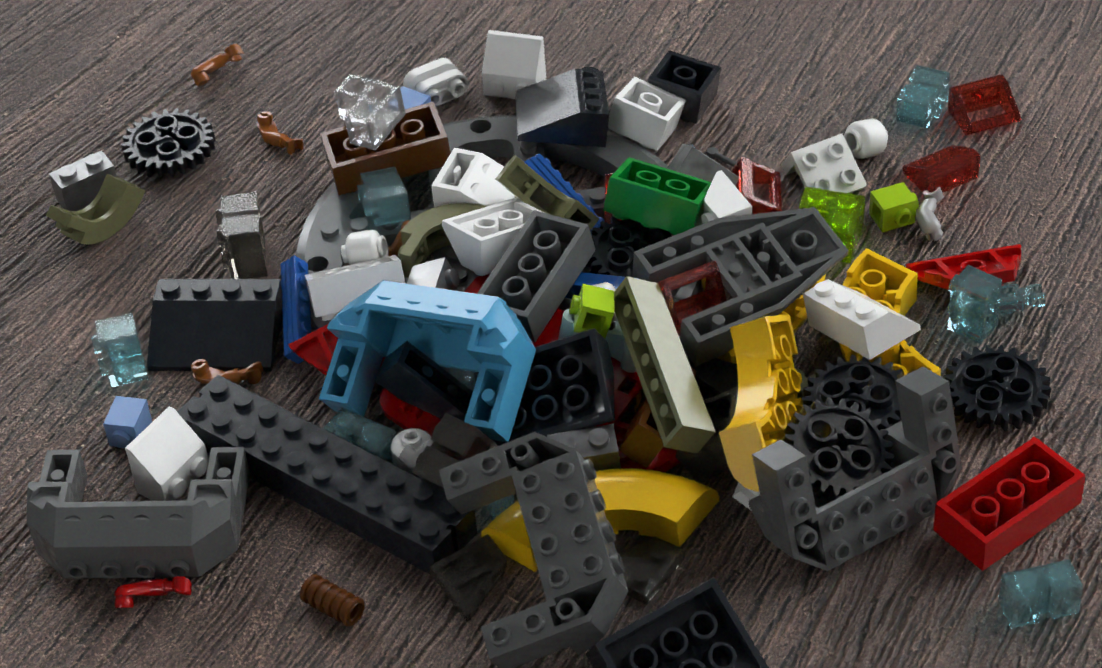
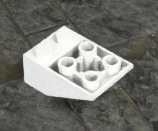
(469, 179)

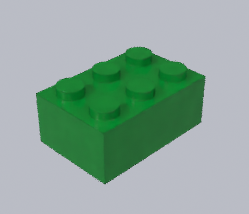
(656, 196)

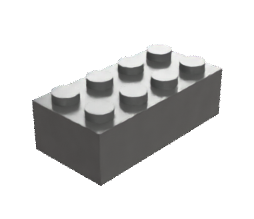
(540, 268)

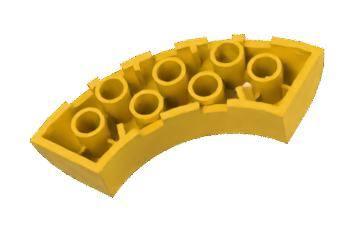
(894, 288)
(765, 392)
(634, 499)

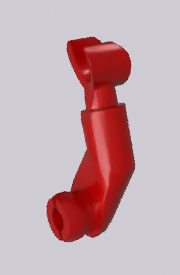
(154, 587)

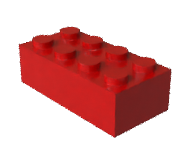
(1008, 503)

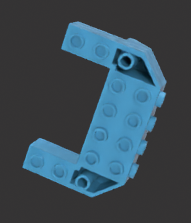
(450, 329)

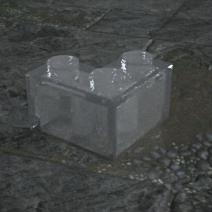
(369, 109)

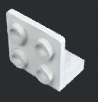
(826, 166)

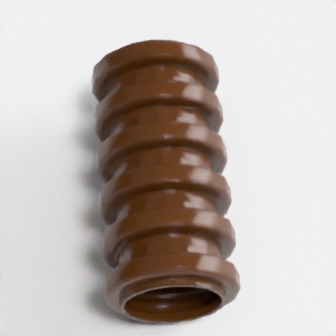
(332, 600)

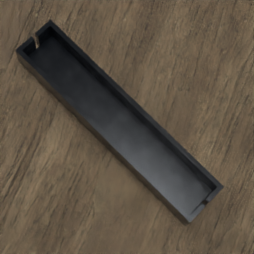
(331, 475)

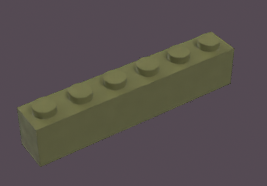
(662, 365)

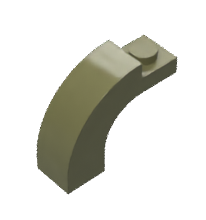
(538, 193)
(103, 216)
(426, 234)

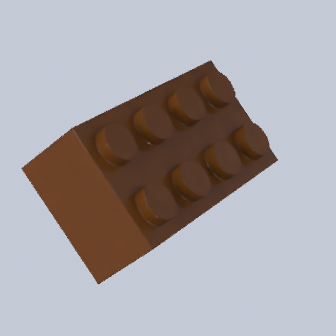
(411, 147)

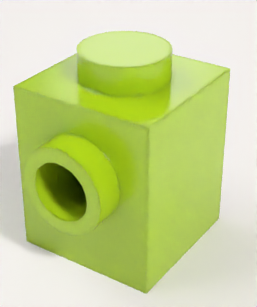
(893, 206)
(592, 309)

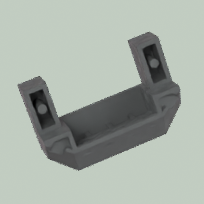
(837, 530)
(137, 536)
(568, 541)

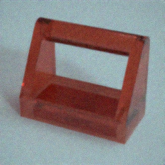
(982, 95)
(944, 169)
(755, 173)
(712, 296)

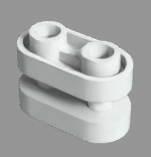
(437, 79)

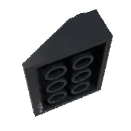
(565, 109)
(216, 321)
(567, 387)
(685, 633)

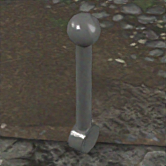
(712, 152)

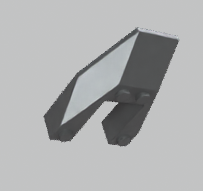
(761, 262)

